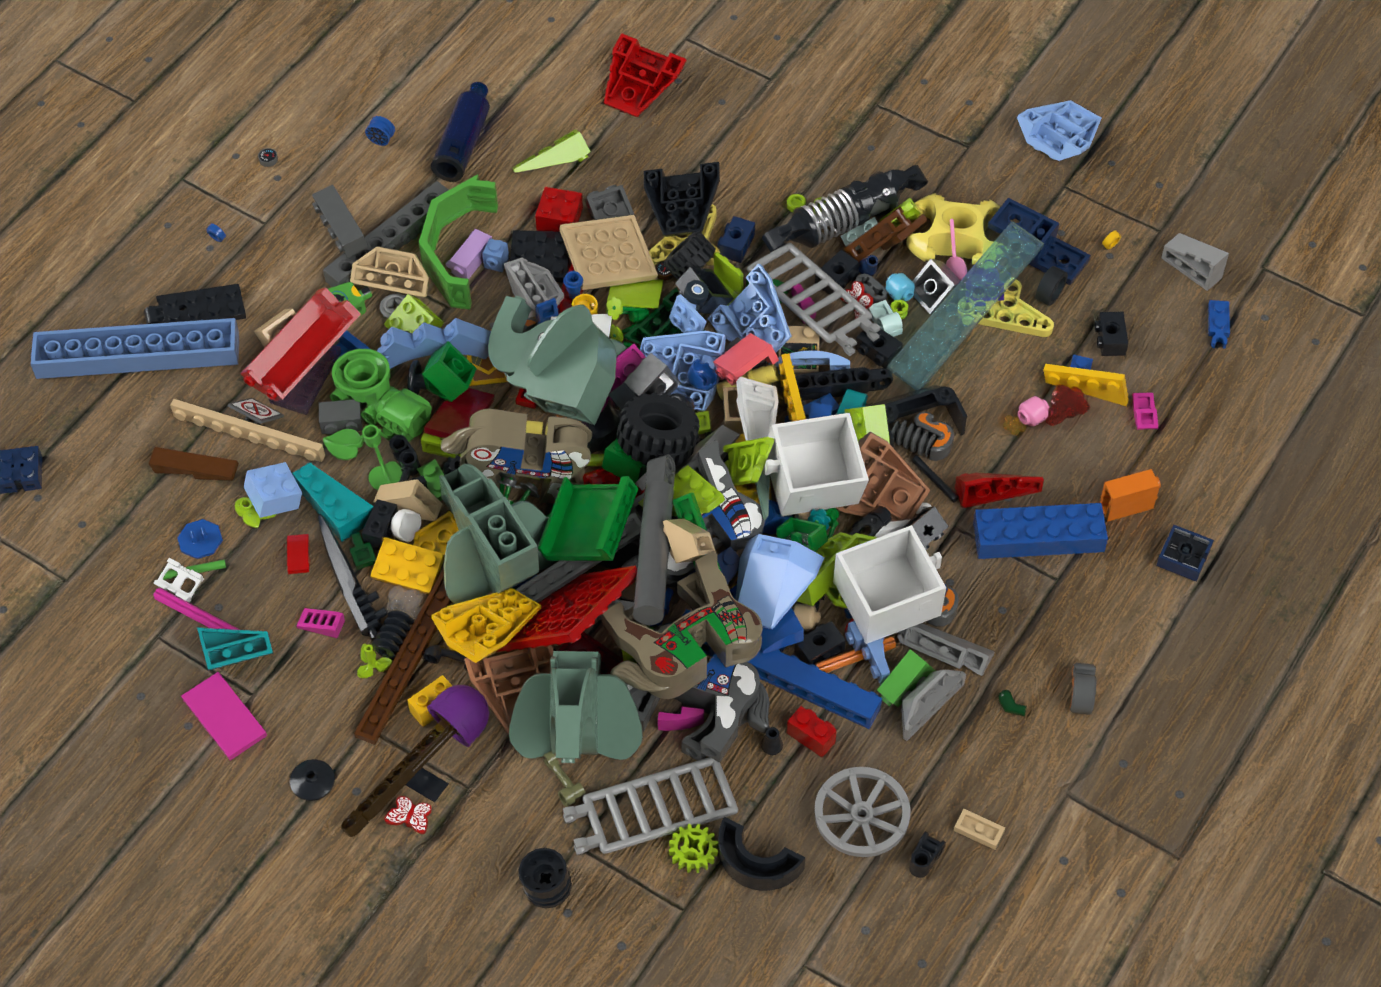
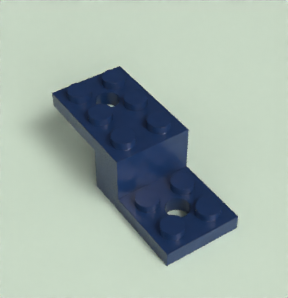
(1046, 231)

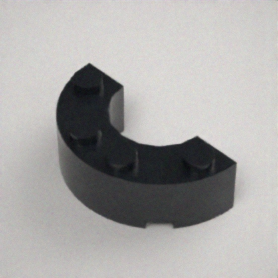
(606, 426)
(751, 870)

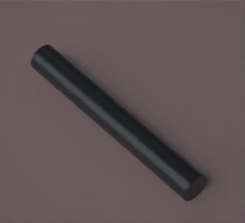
(935, 478)

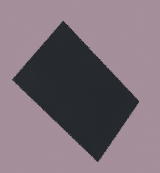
(427, 784)

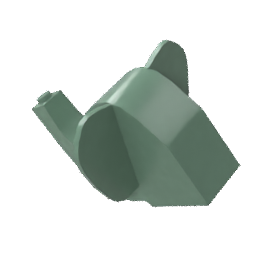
(560, 363)
(494, 538)
(575, 712)

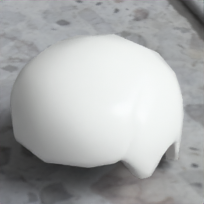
(405, 524)

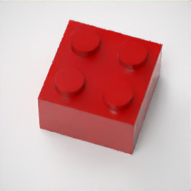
(558, 208)

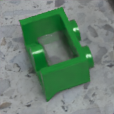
(804, 532)

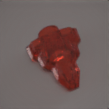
(1066, 404)

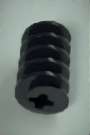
(392, 633)

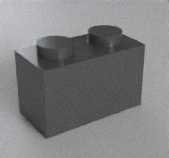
(339, 416)

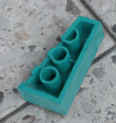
(338, 505)

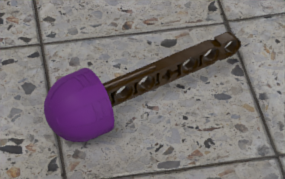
(460, 714)

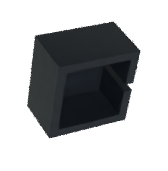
(717, 294)

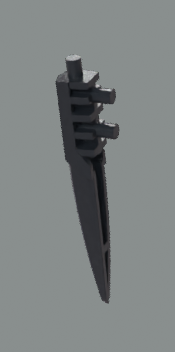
(356, 597)

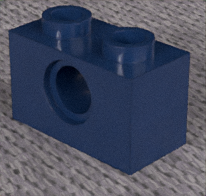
(736, 239)

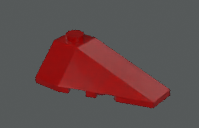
(988, 487)

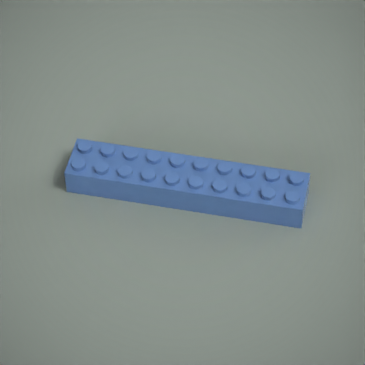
(135, 348)

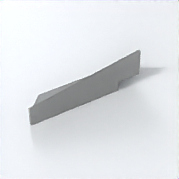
(946, 647)

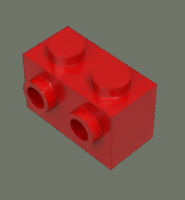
(811, 731)

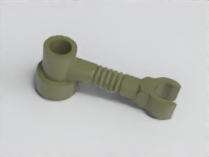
(570, 792)

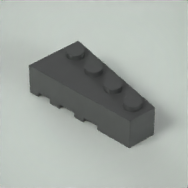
(339, 221)

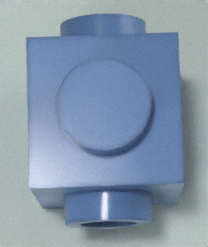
(495, 255)

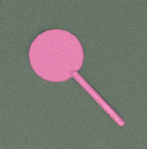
(955, 263)

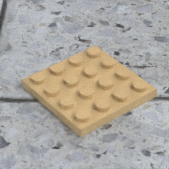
(608, 252)

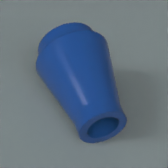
(573, 283)

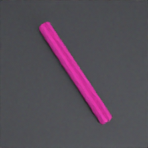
(190, 610)

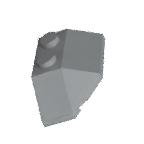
(532, 283)
(928, 698)

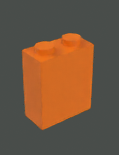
(1129, 495)

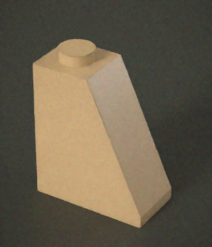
(411, 496)

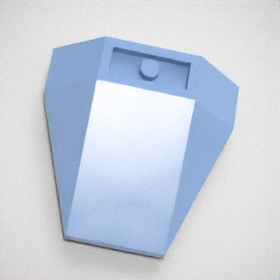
(754, 312)
(680, 351)
(774, 576)

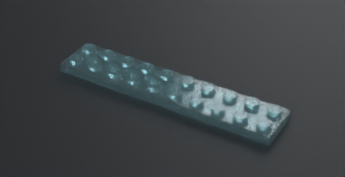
(965, 306)

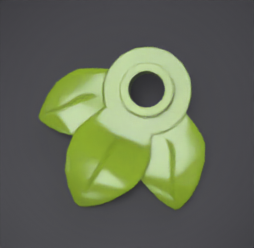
(249, 513)

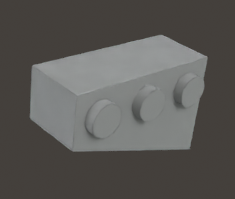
(1196, 260)

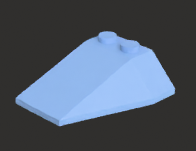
(1059, 129)

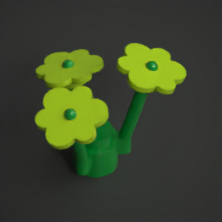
(615, 308)

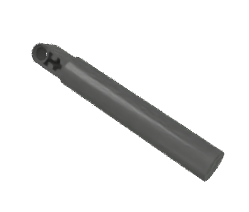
(654, 543)

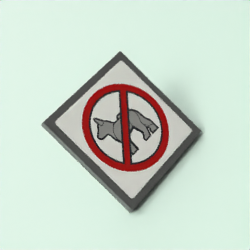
(255, 410)

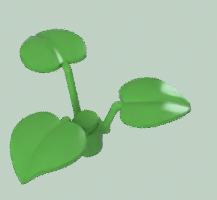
(345, 446)

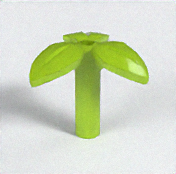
(368, 656)

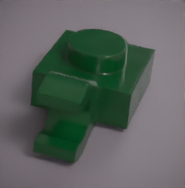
(361, 553)

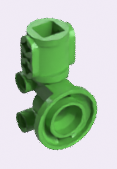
(365, 378)

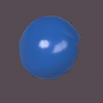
(701, 376)

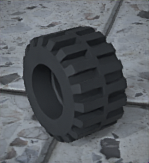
(691, 252)

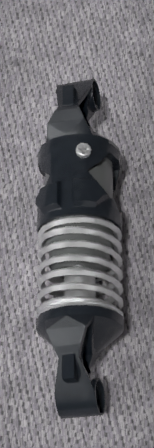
(847, 208)

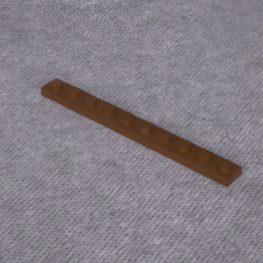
(403, 666)

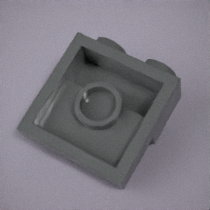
(608, 203)

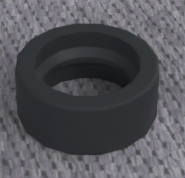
(1051, 285)

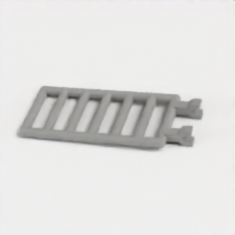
(839, 335)
(598, 840)

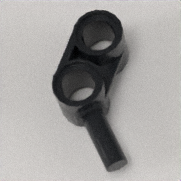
(404, 455)

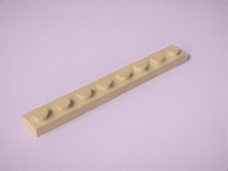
(251, 431)

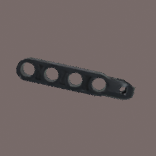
(836, 382)

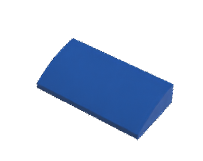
(785, 633)

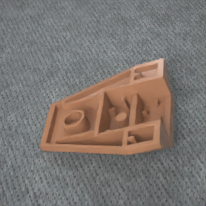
(890, 481)
(504, 675)

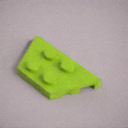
(747, 459)

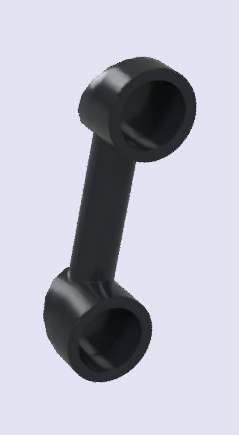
(434, 653)

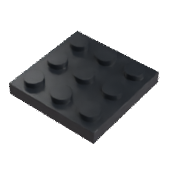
(543, 249)

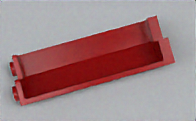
(300, 344)

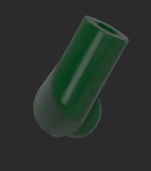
(1009, 705)

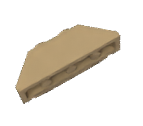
(391, 271)

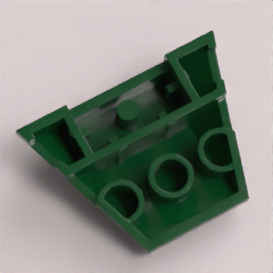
(657, 322)

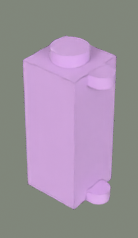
(469, 255)

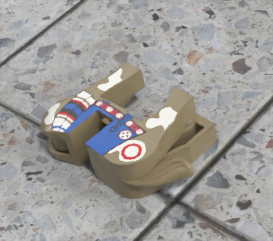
(499, 443)

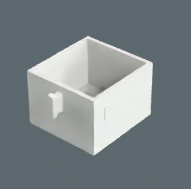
(816, 464)
(890, 584)

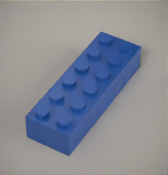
(1040, 530)

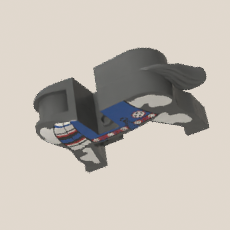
(732, 521)
(729, 697)

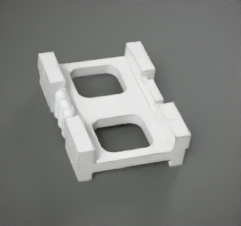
(183, 574)

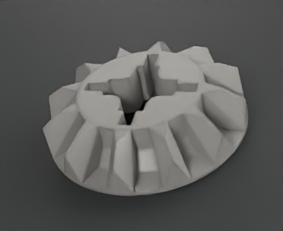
(387, 304)

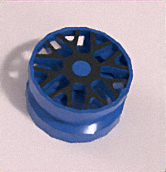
(380, 129)

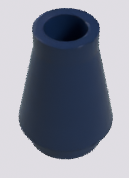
(868, 265)

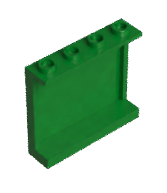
(587, 521)

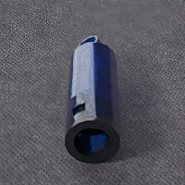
(461, 133)

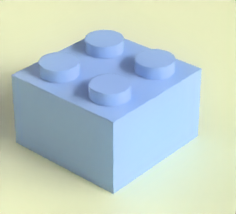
(272, 489)

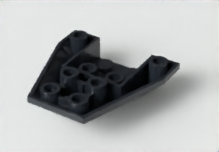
(682, 200)

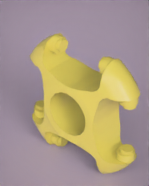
(969, 228)

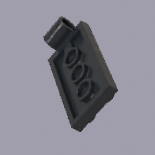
(200, 304)

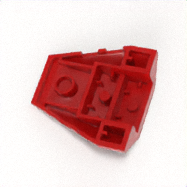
(638, 75)

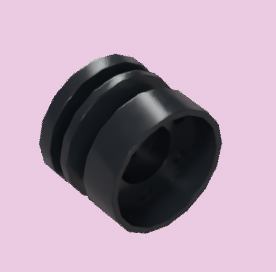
(544, 866)

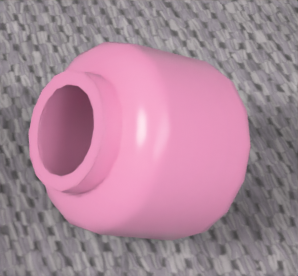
(1033, 411)

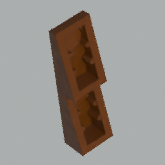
(200, 466)

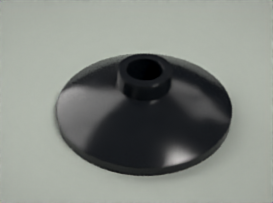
(312, 788)

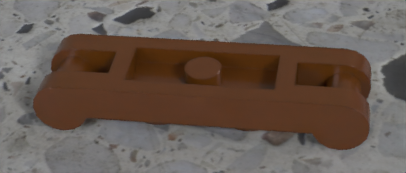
(878, 235)

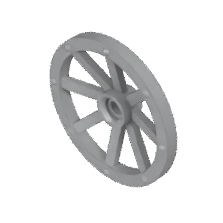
(862, 808)

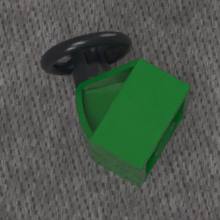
(445, 374)

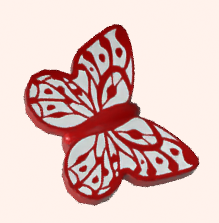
(858, 293)
(411, 815)

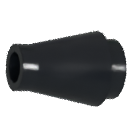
(772, 742)

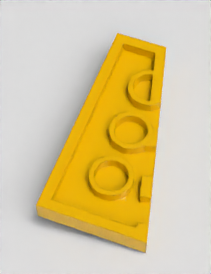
(1094, 383)

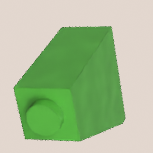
(904, 678)

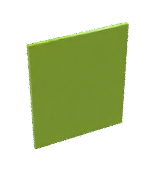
(638, 294)

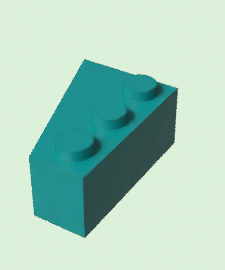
(230, 647)

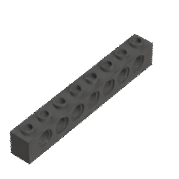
(391, 234)

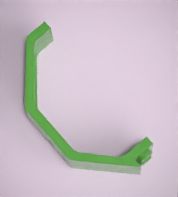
(444, 209)

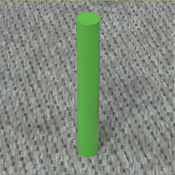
(198, 568)

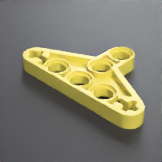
(675, 241)
(1017, 313)

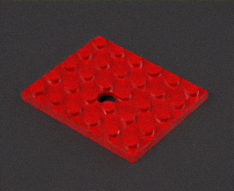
(587, 598)

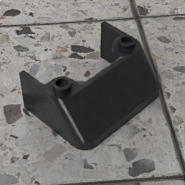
(922, 400)

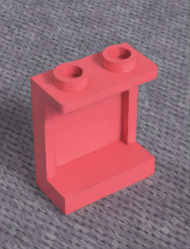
(744, 357)

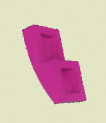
(1144, 411)
(687, 719)

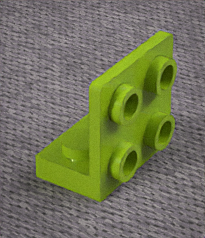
(729, 275)
(411, 315)

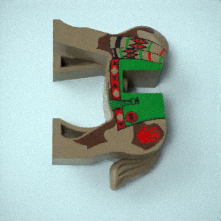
(674, 659)

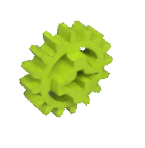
(695, 839)

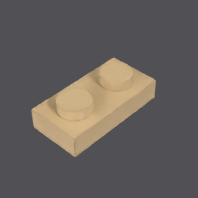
(979, 829)

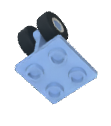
(685, 308)

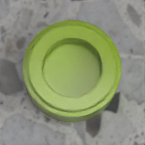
(795, 201)

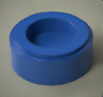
(215, 232)

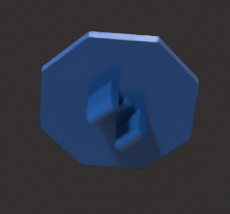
(200, 539)

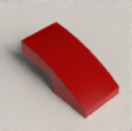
(298, 554)

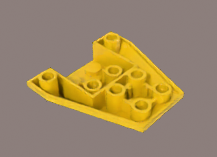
(484, 623)

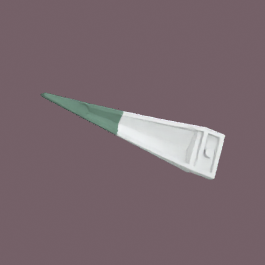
(757, 411)

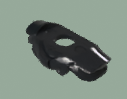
(875, 519)

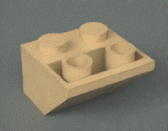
(687, 540)

